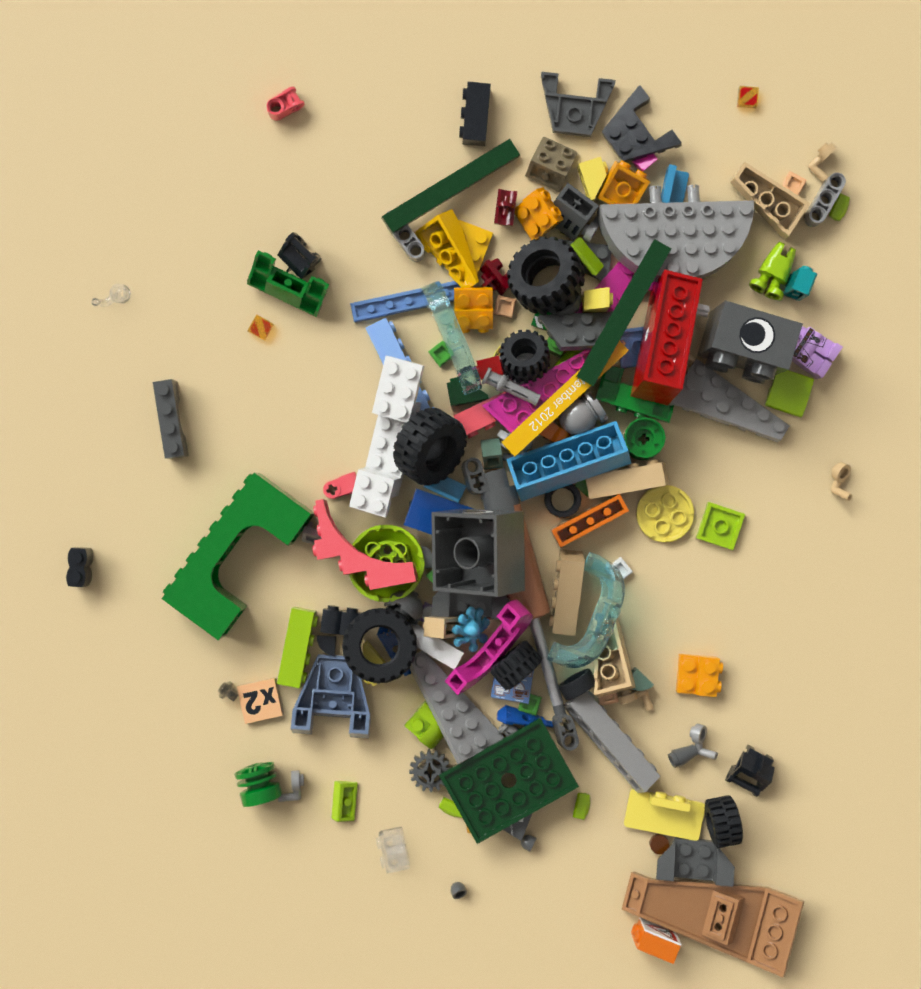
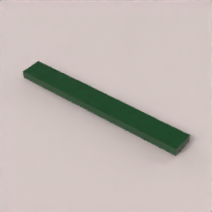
(450, 186)
(623, 312)

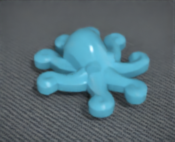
(471, 628)

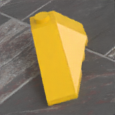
(447, 242)

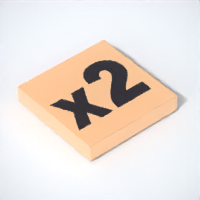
(260, 700)

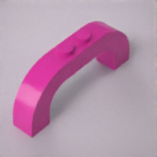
(514, 620)

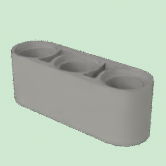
(830, 193)
(410, 243)

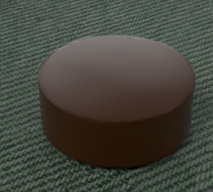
(659, 843)

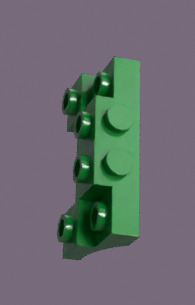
(285, 286)
(619, 396)

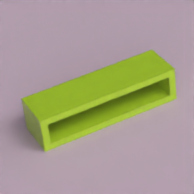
(296, 647)

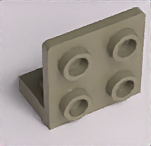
(551, 163)

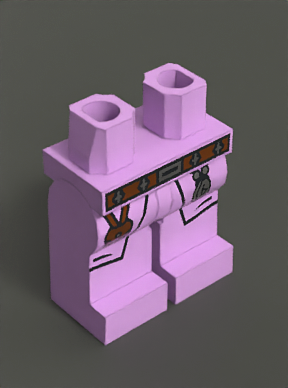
(815, 352)

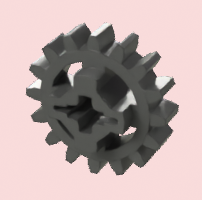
(422, 770)

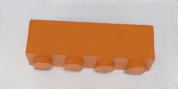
(589, 520)

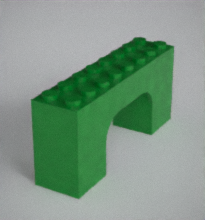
(197, 585)

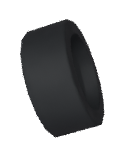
(577, 502)
(577, 684)

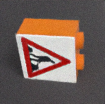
(656, 940)

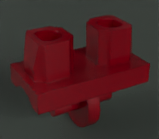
(505, 207)
(493, 277)

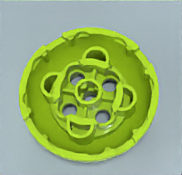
(404, 547)

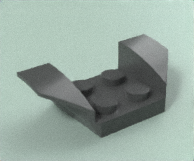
(453, 604)
(695, 861)

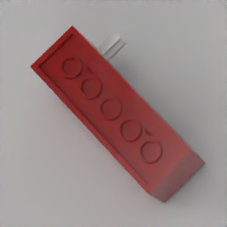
(667, 337)

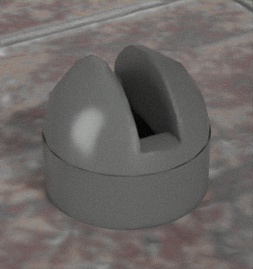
(527, 842)
(458, 890)

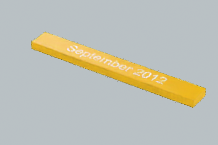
(554, 407)

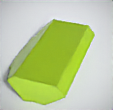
(840, 207)
(581, 806)
(449, 807)

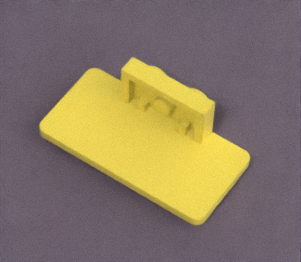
(664, 814)

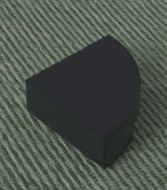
(327, 644)

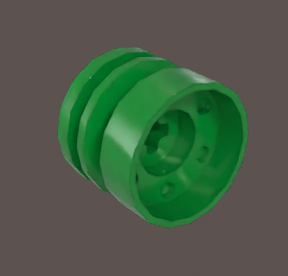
(652, 431)
(258, 784)

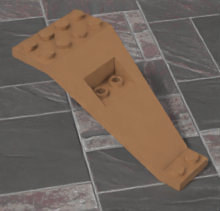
(755, 926)

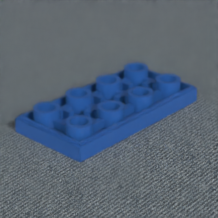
(420, 509)

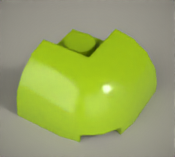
(425, 727)

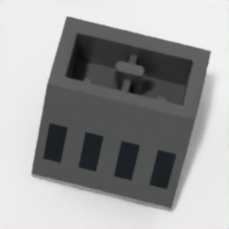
(575, 210)

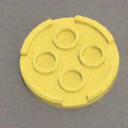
(665, 513)

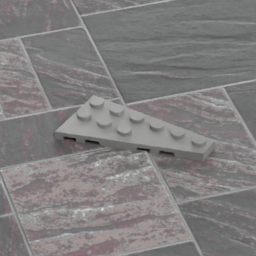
(723, 402)
(458, 718)

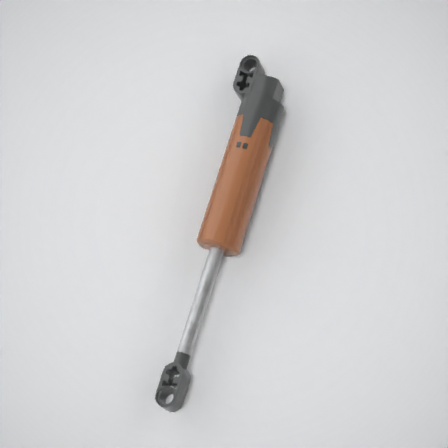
(498, 495)

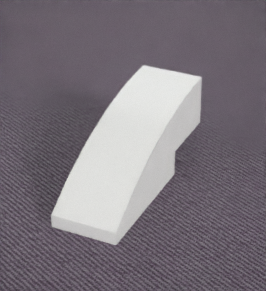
(438, 648)

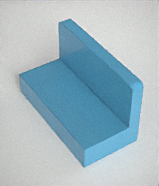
(674, 185)
(448, 488)

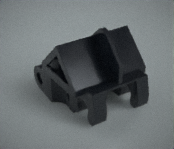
(297, 256)
(755, 766)

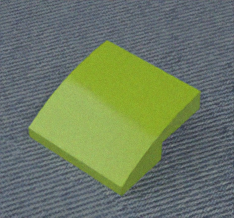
(790, 393)

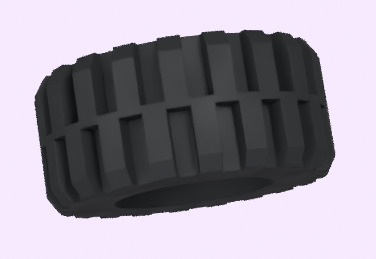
(531, 261)
(429, 446)
(406, 645)

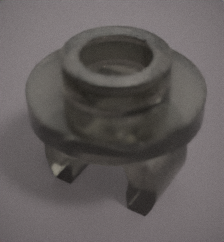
(227, 690)

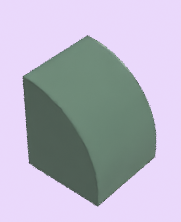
(491, 453)
(641, 682)

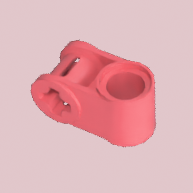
(286, 104)
(344, 486)

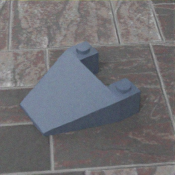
(332, 692)

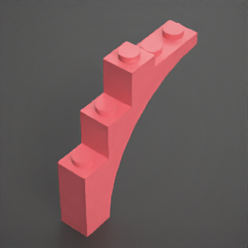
(333, 545)

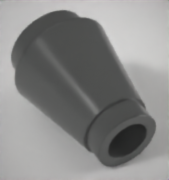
(681, 756)

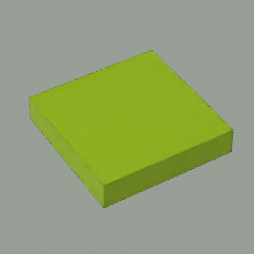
(720, 525)

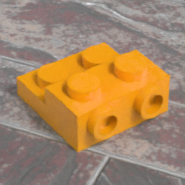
(623, 185)
(538, 213)
(474, 308)
(699, 675)

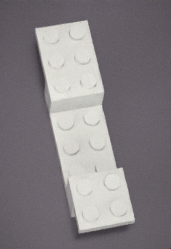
(394, 405)

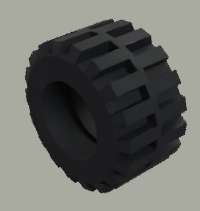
(525, 343)
(516, 665)
(723, 821)

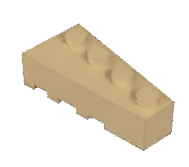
(771, 200)
(628, 480)
(567, 592)
(612, 666)

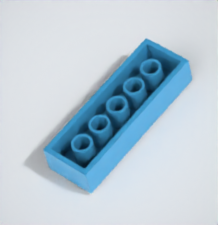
(569, 461)

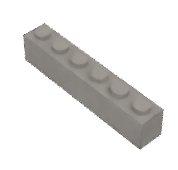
(612, 742)

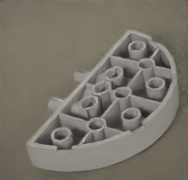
(700, 233)

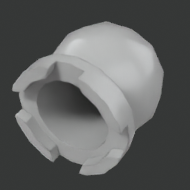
(582, 414)

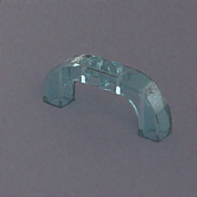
(452, 336)
(602, 620)

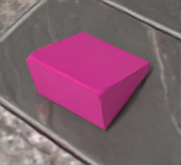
(643, 163)

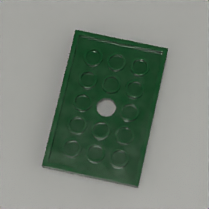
(490, 805)

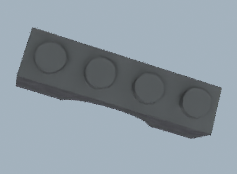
(168, 414)

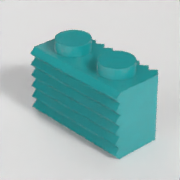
(800, 283)

